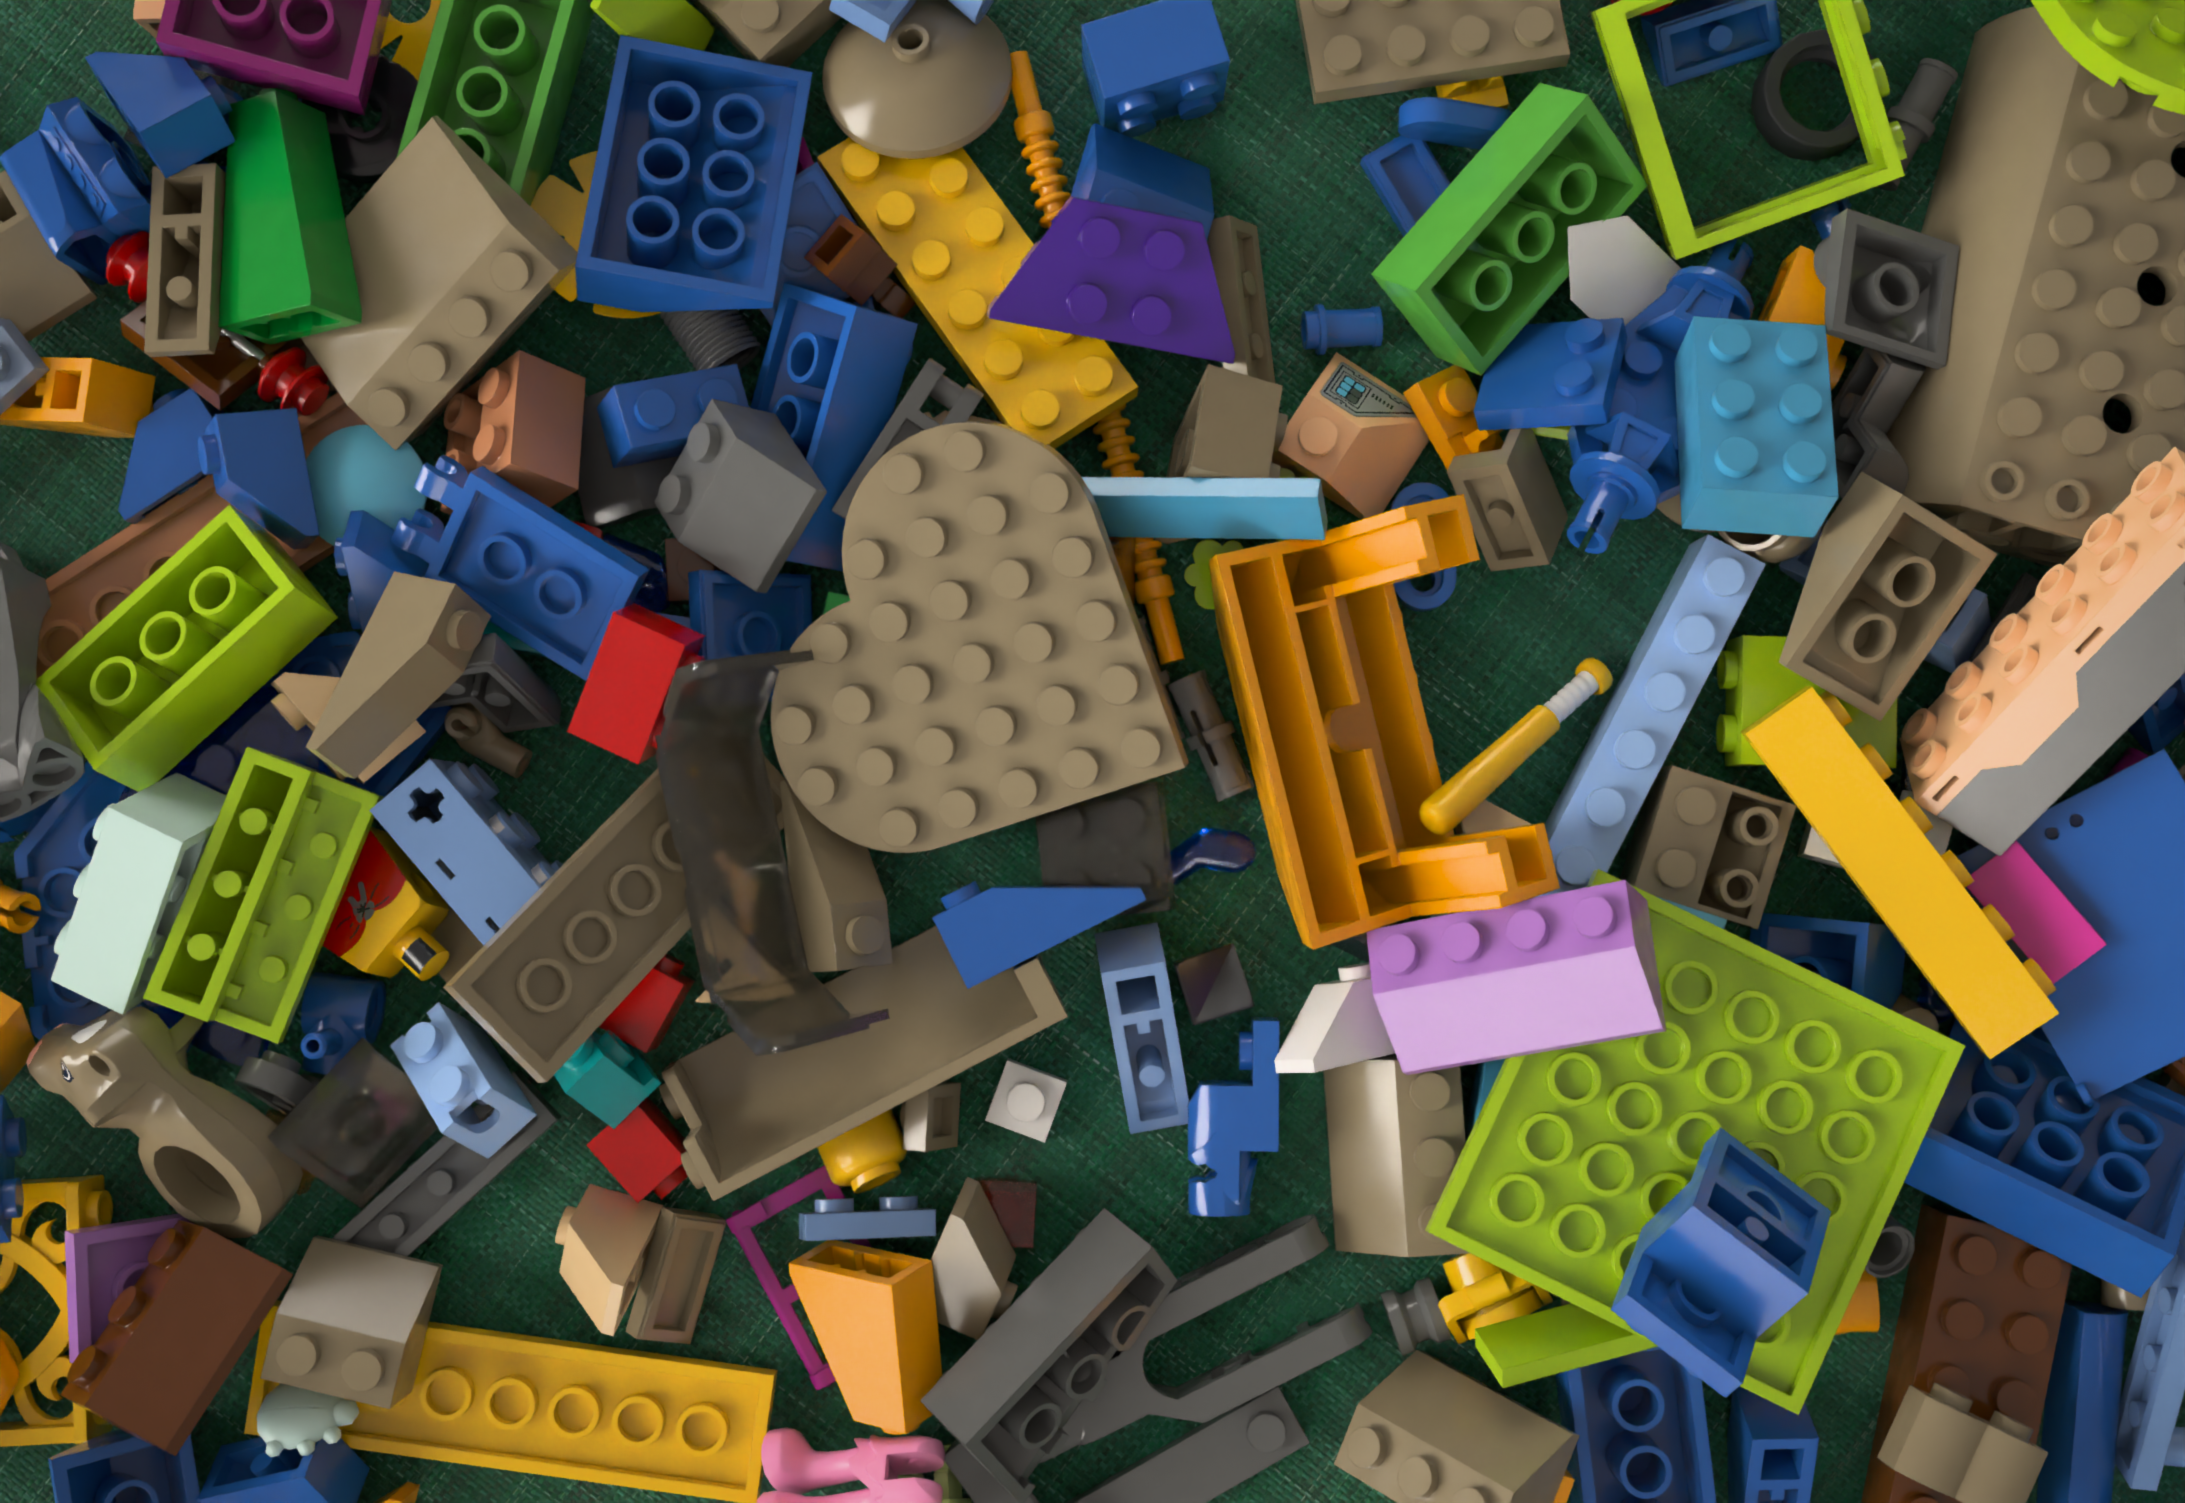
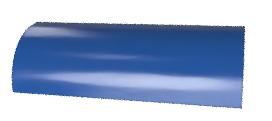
(2083, 1405)

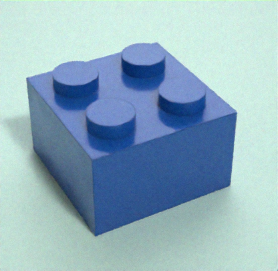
(1154, 64)

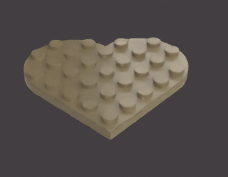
(977, 653)

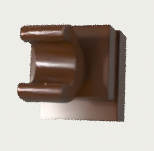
(858, 266)

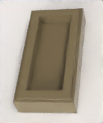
(676, 1275)

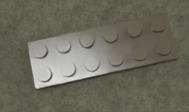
(584, 936)

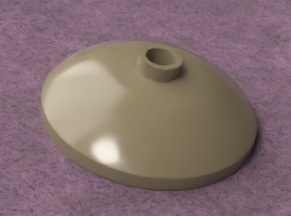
(921, 97)

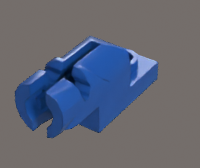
(1233, 1120)

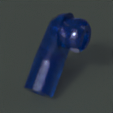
(1212, 850)

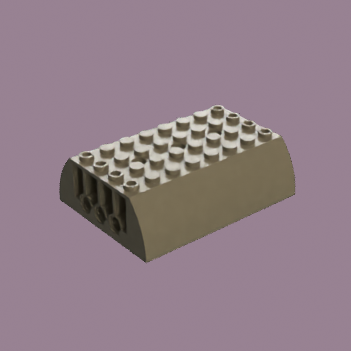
(2055, 216)

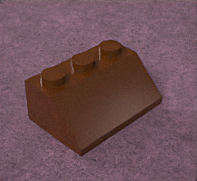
(175, 1335)

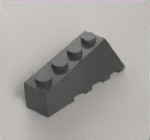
(1050, 1351)

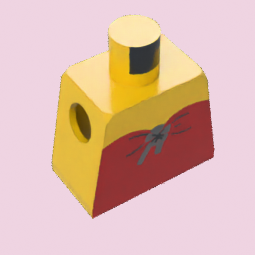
(388, 914)

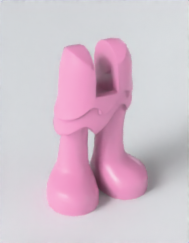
(876, 1461)

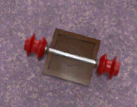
(237, 358)

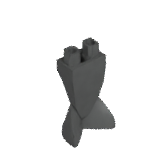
(35, 745)

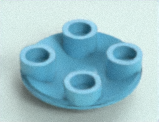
(362, 472)

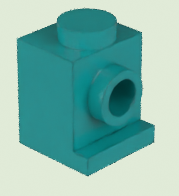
(607, 1077)

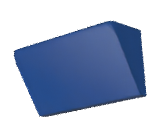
(1710, 36)

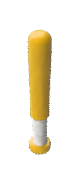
(1498, 761)

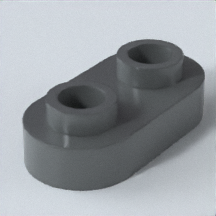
(275, 1081)

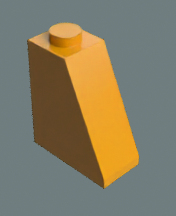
(875, 1328)

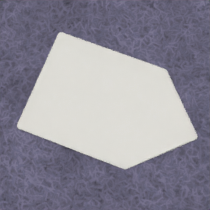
(1615, 268)

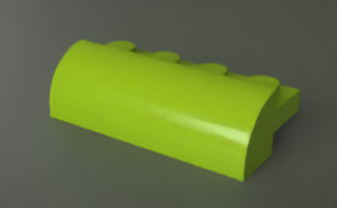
(263, 896)

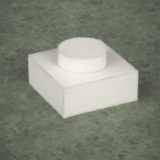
(1026, 1100)

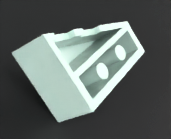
(134, 890)

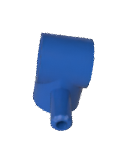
(337, 1015)

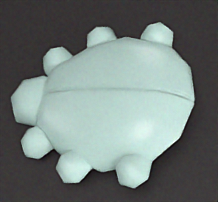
(301, 1417)

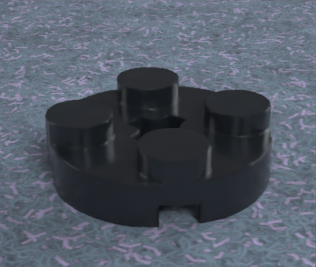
(369, 154)

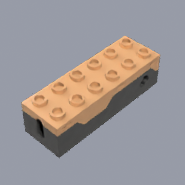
(2060, 672)

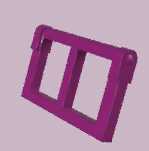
(782, 1298)

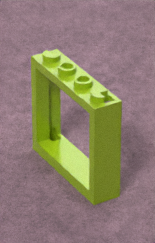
(1865, 87)

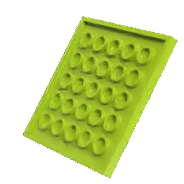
(1608, 1132)

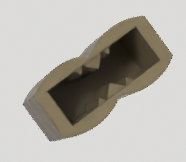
(1960, 1452)

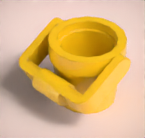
(1485, 1296)

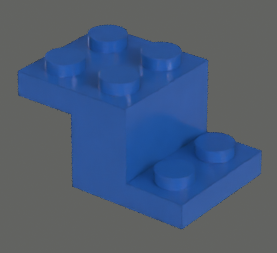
(1722, 1262)

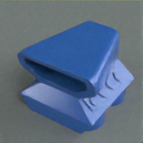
(80, 185)

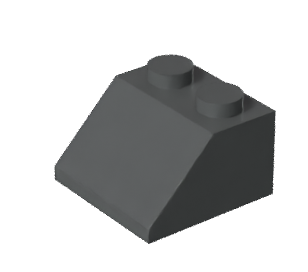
(740, 493)

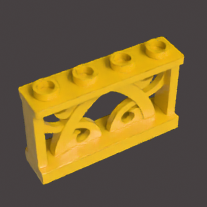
(42, 1256)

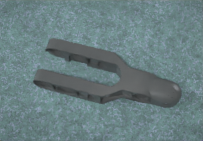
(1132, 1396)

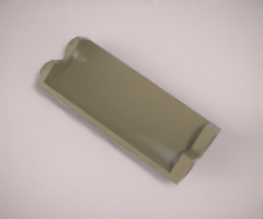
(771, 1108)

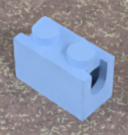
(458, 1065)

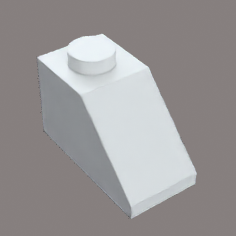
(1336, 1026)

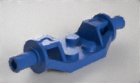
(1634, 458)

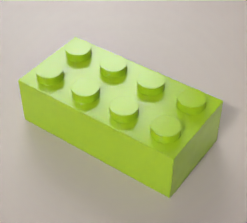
(185, 650)

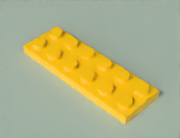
(953, 257)

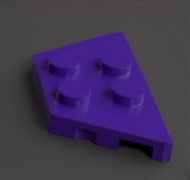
(1122, 281)

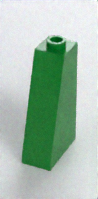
(284, 225)

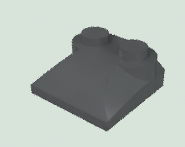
(1888, 287)

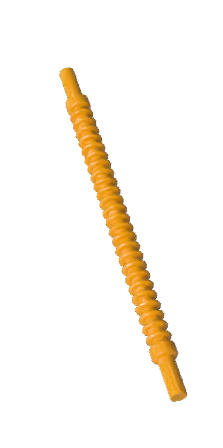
(1034, 129)

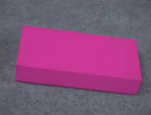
(2037, 912)

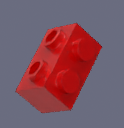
(631, 682)

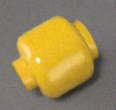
(865, 1154)

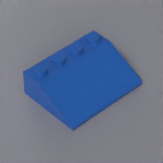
(691, 181)
(2061, 1174)

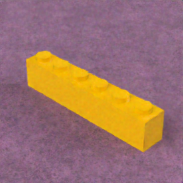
(1901, 872)

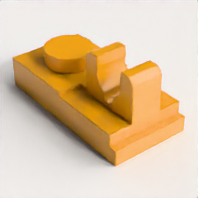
(1446, 412)

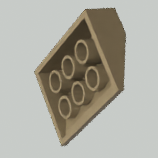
(442, 279)

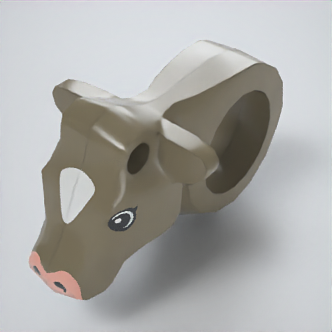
(195, 1139)

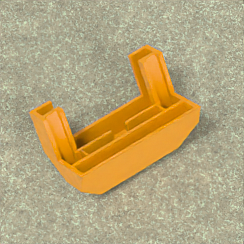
(1344, 729)

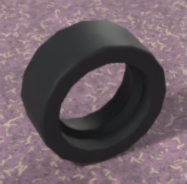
(1774, 120)

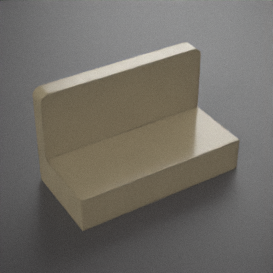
(1511, 502)

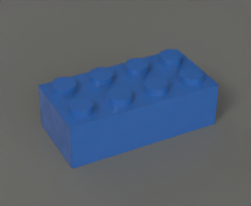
(1637, 1431)

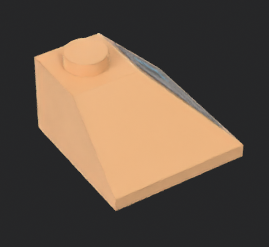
(1353, 438)

